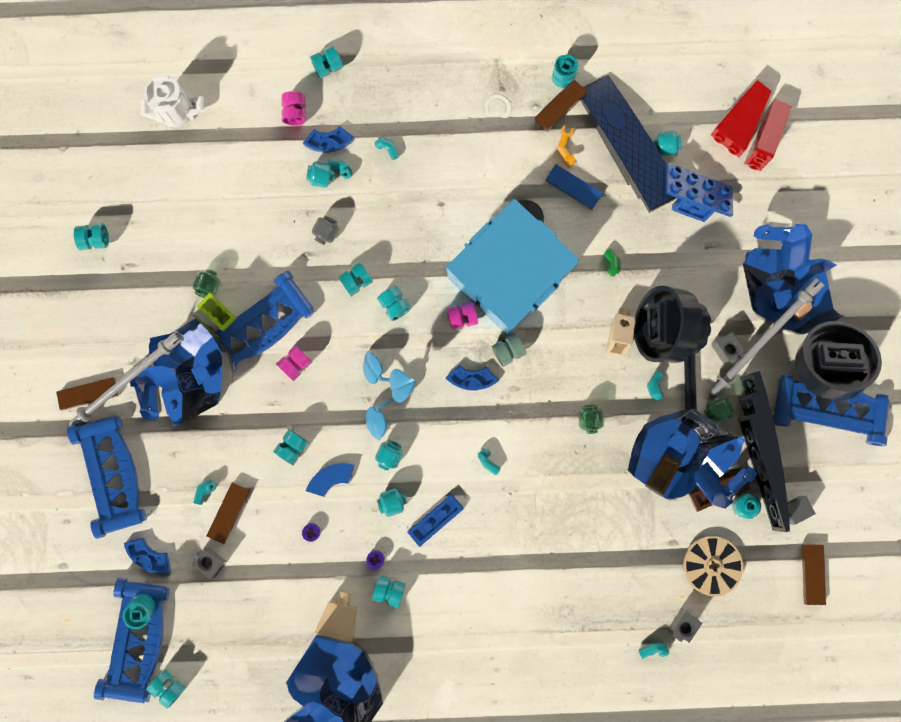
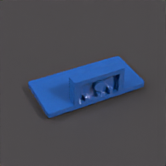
(697, 194)

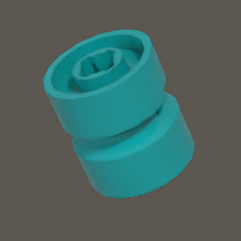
(332, 59)
(564, 70)
(89, 237)
(352, 285)
(394, 303)
(291, 447)
(388, 591)
(139, 611)
(171, 694)

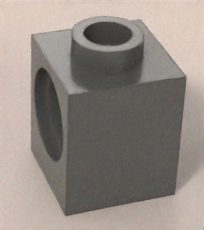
(731, 340)
(799, 510)
(217, 562)
(693, 626)

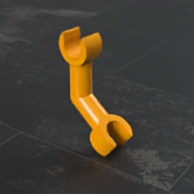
(568, 158)

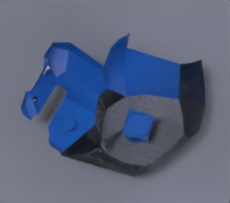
(779, 275)
(190, 377)
(702, 449)
(334, 683)

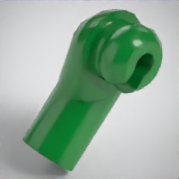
(615, 263)

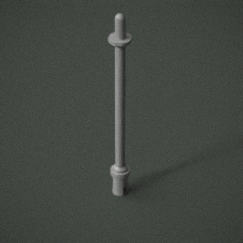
(804, 297)
(164, 347)

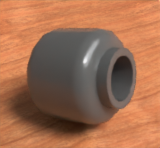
(325, 229)

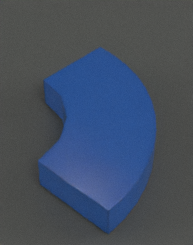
(328, 142)
(472, 380)
(329, 477)
(146, 557)

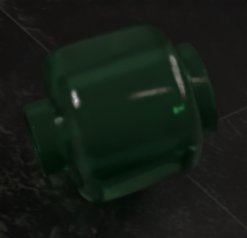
(206, 283)
(719, 409)
(591, 418)

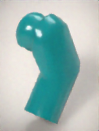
(383, 142)
(342, 167)
(654, 387)
(488, 464)
(202, 490)
(653, 648)

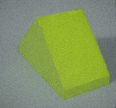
(216, 312)

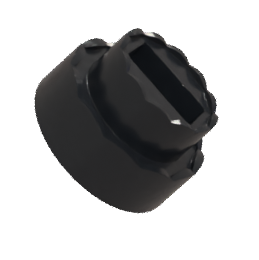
(670, 325)
(838, 360)

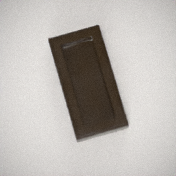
(663, 474)

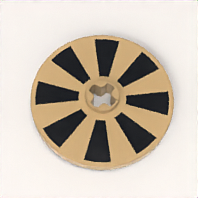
(726, 574)

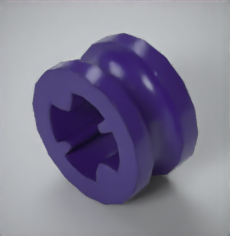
(306, 535)
(372, 554)

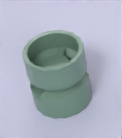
(509, 349)

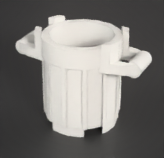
(170, 102)

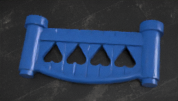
(287, 295)
(871, 424)
(90, 437)
(118, 684)

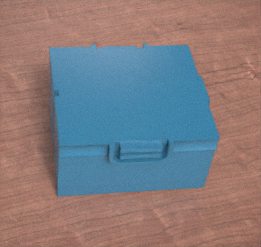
(511, 266)

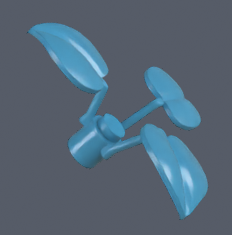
(400, 385)

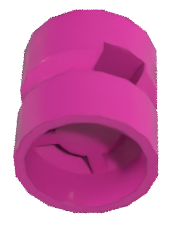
(293, 108)
(455, 316)
(292, 365)

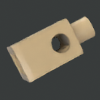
(621, 332)
(338, 619)

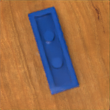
(573, 186)
(435, 520)

